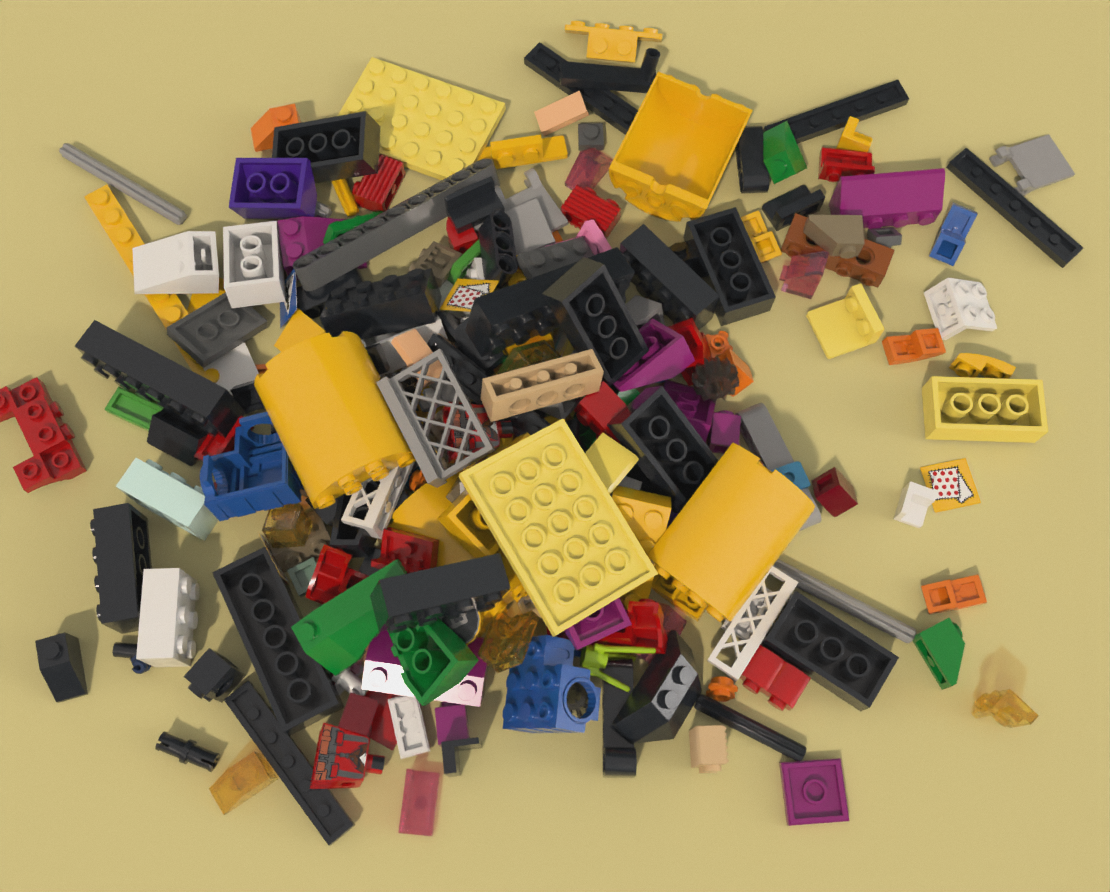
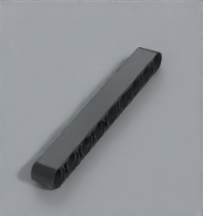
(386, 229)

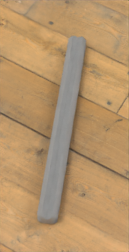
(123, 184)
(848, 603)

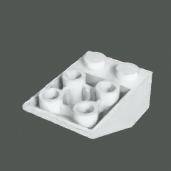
(177, 265)

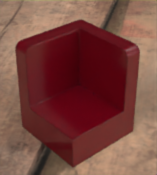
(834, 492)
(359, 714)

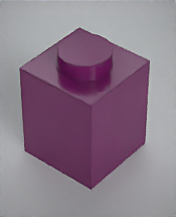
(723, 431)
(451, 722)

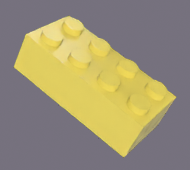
(984, 409)

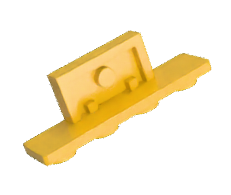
(612, 43)
(525, 151)

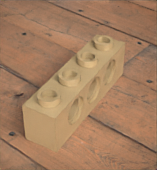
(541, 385)

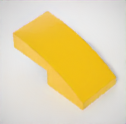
(762, 240)

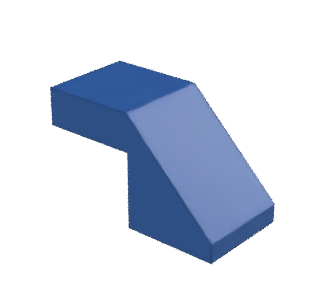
(953, 234)

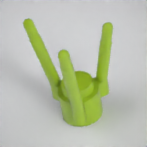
(596, 657)

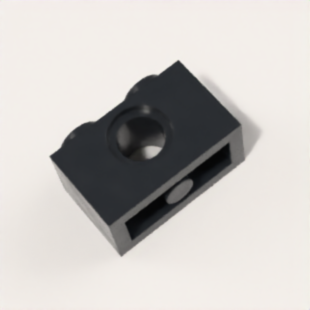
(213, 676)

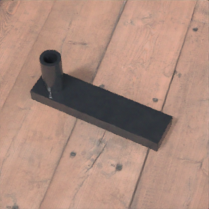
(610, 77)

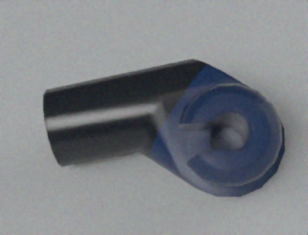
(129, 650)

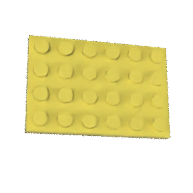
(423, 119)
(557, 526)

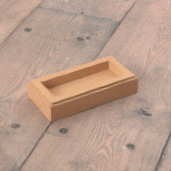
(561, 113)
(413, 349)

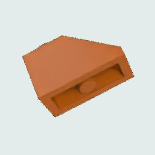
(263, 129)

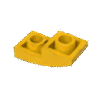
(974, 364)
(676, 597)

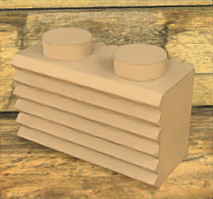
(708, 748)

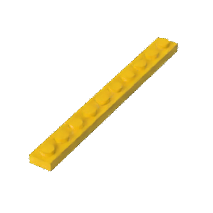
(124, 238)

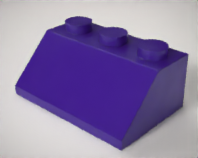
(273, 188)

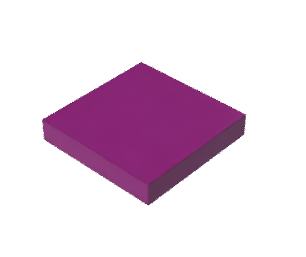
(813, 792)

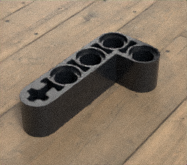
(618, 753)

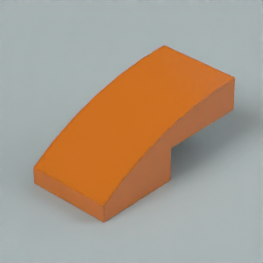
(913, 347)
(953, 594)

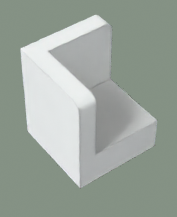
(914, 504)

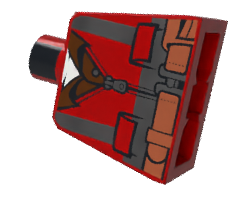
(494, 430)
(342, 759)

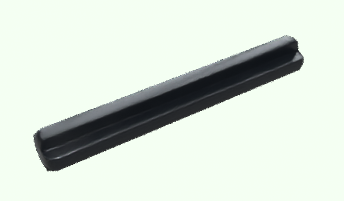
(750, 727)

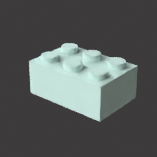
(168, 497)

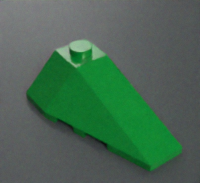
(345, 625)
(431, 659)

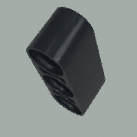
(750, 161)
(498, 248)
(314, 301)

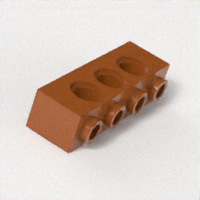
(872, 254)

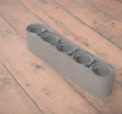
(767, 444)

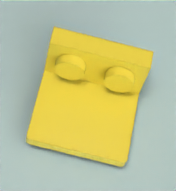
(846, 323)

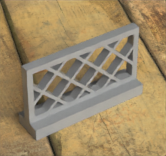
(417, 435)

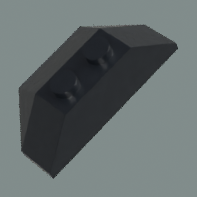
(661, 696)

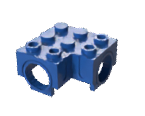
(251, 476)
(540, 687)

